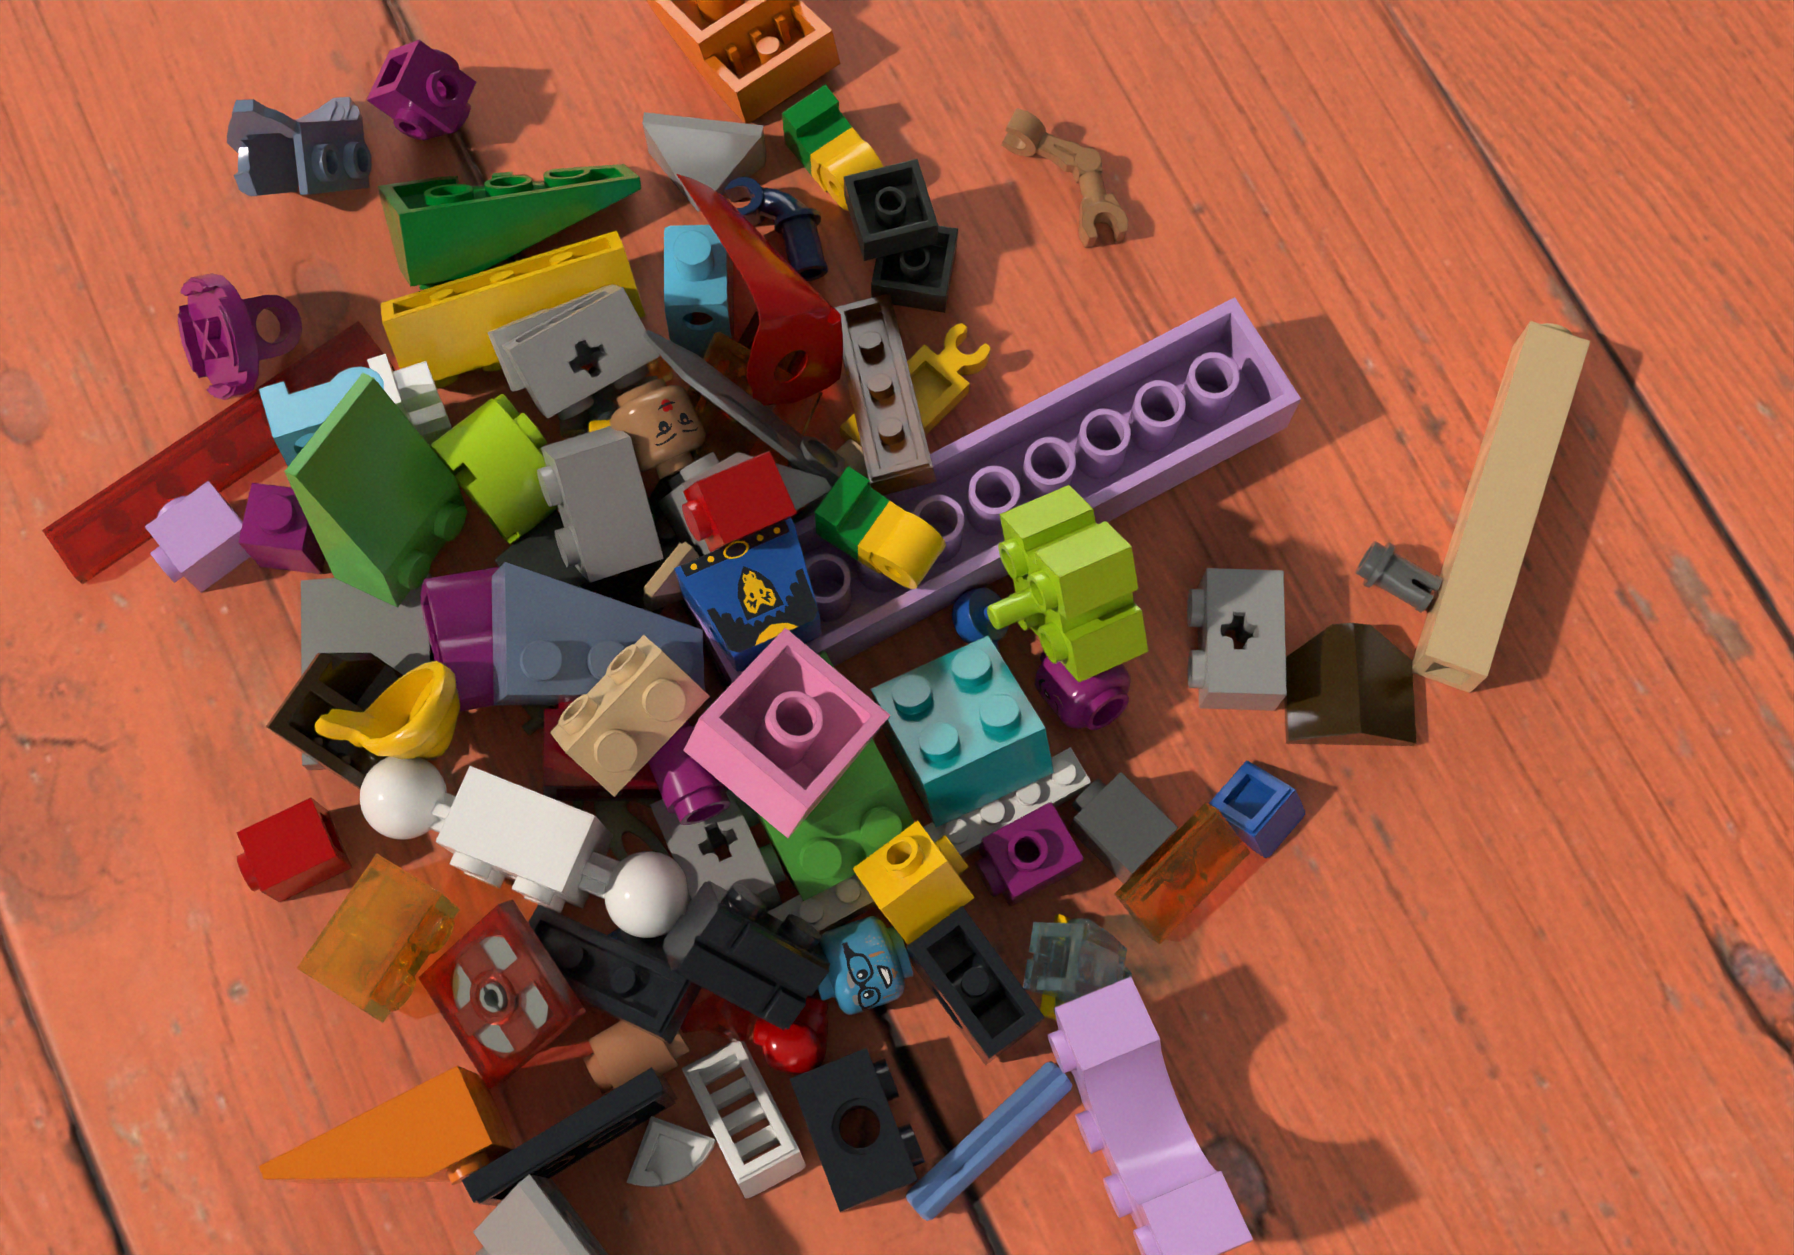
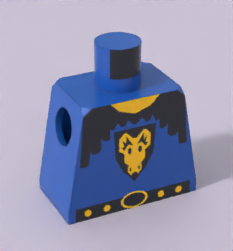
(752, 593)

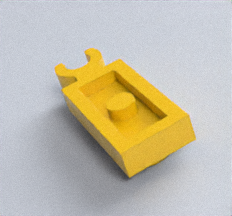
(936, 380)

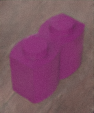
(460, 631)

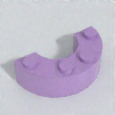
(1141, 1129)

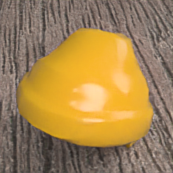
(407, 720)

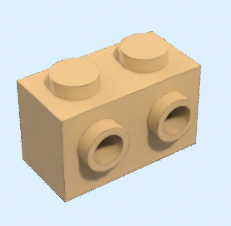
(628, 714)

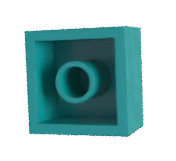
(963, 731)

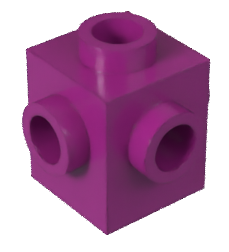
(422, 91)

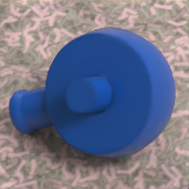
(971, 616)

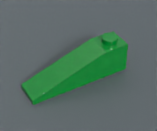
(461, 229)

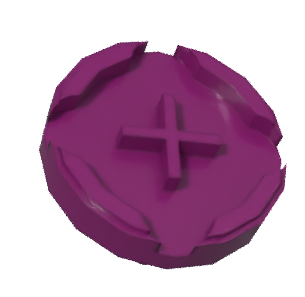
(223, 336)

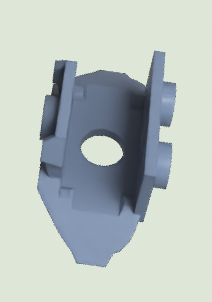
(317, 151)

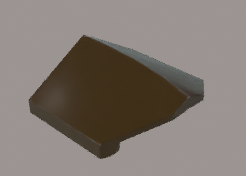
(331, 683)
(1349, 690)

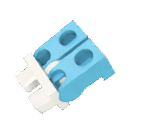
(300, 414)

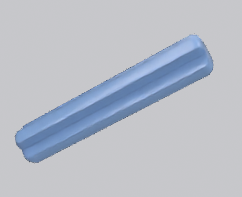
(988, 1141)

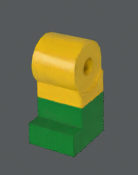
(826, 142)
(877, 531)

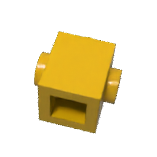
(915, 881)

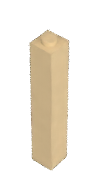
(1500, 507)

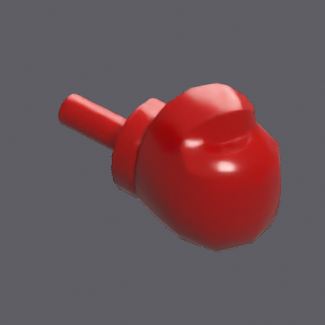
(800, 1046)

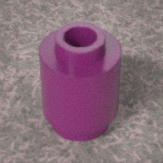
(684, 783)

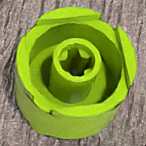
(496, 465)

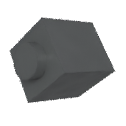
(1120, 825)

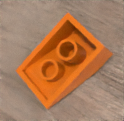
(423, 1135)

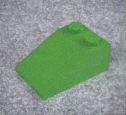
(376, 495)
(845, 827)

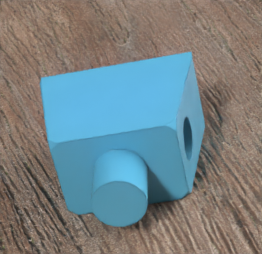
(697, 280)

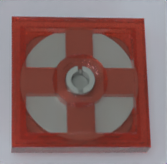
(501, 993)

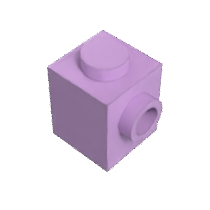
(198, 537)

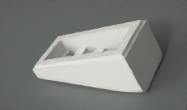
(769, 1167)

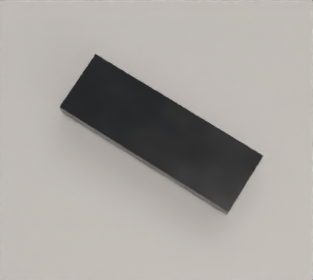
(616, 975)

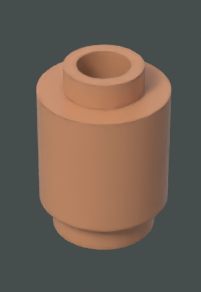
(627, 1052)

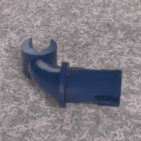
(791, 219)

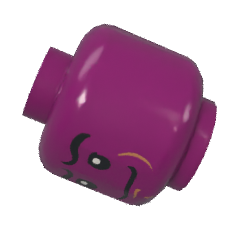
(1085, 703)

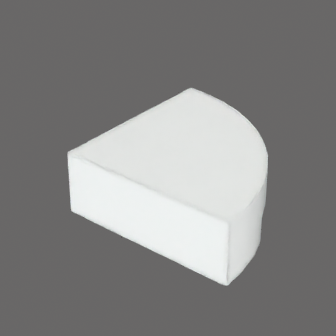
(668, 1154)

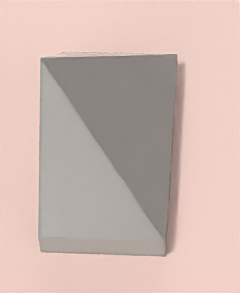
(704, 149)

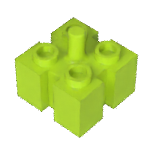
(1070, 584)

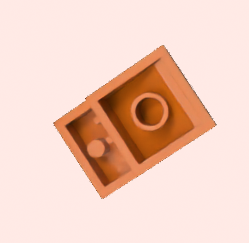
(751, 48)

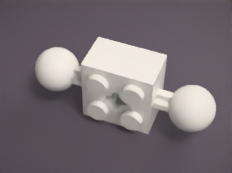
(528, 838)

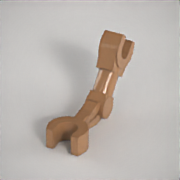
(1029, 136)

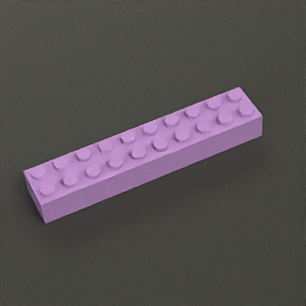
(1107, 435)

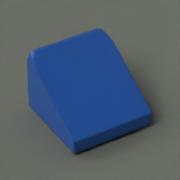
(1259, 808)

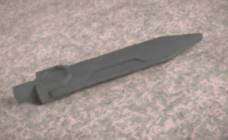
(802, 452)

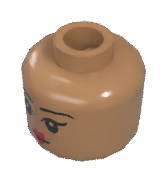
(660, 426)

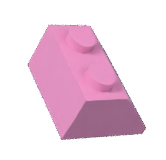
(785, 732)

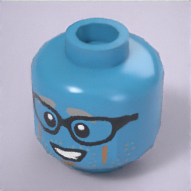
(864, 966)

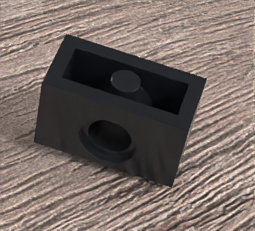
(974, 985)
(826, 1098)

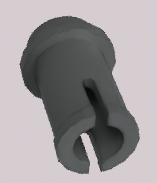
(1397, 576)

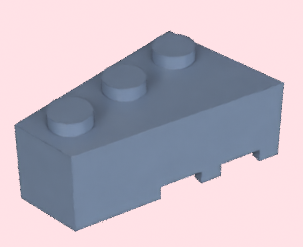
(561, 638)

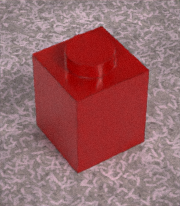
(737, 502)
(291, 851)

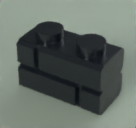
(747, 953)

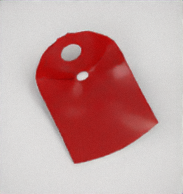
(788, 307)

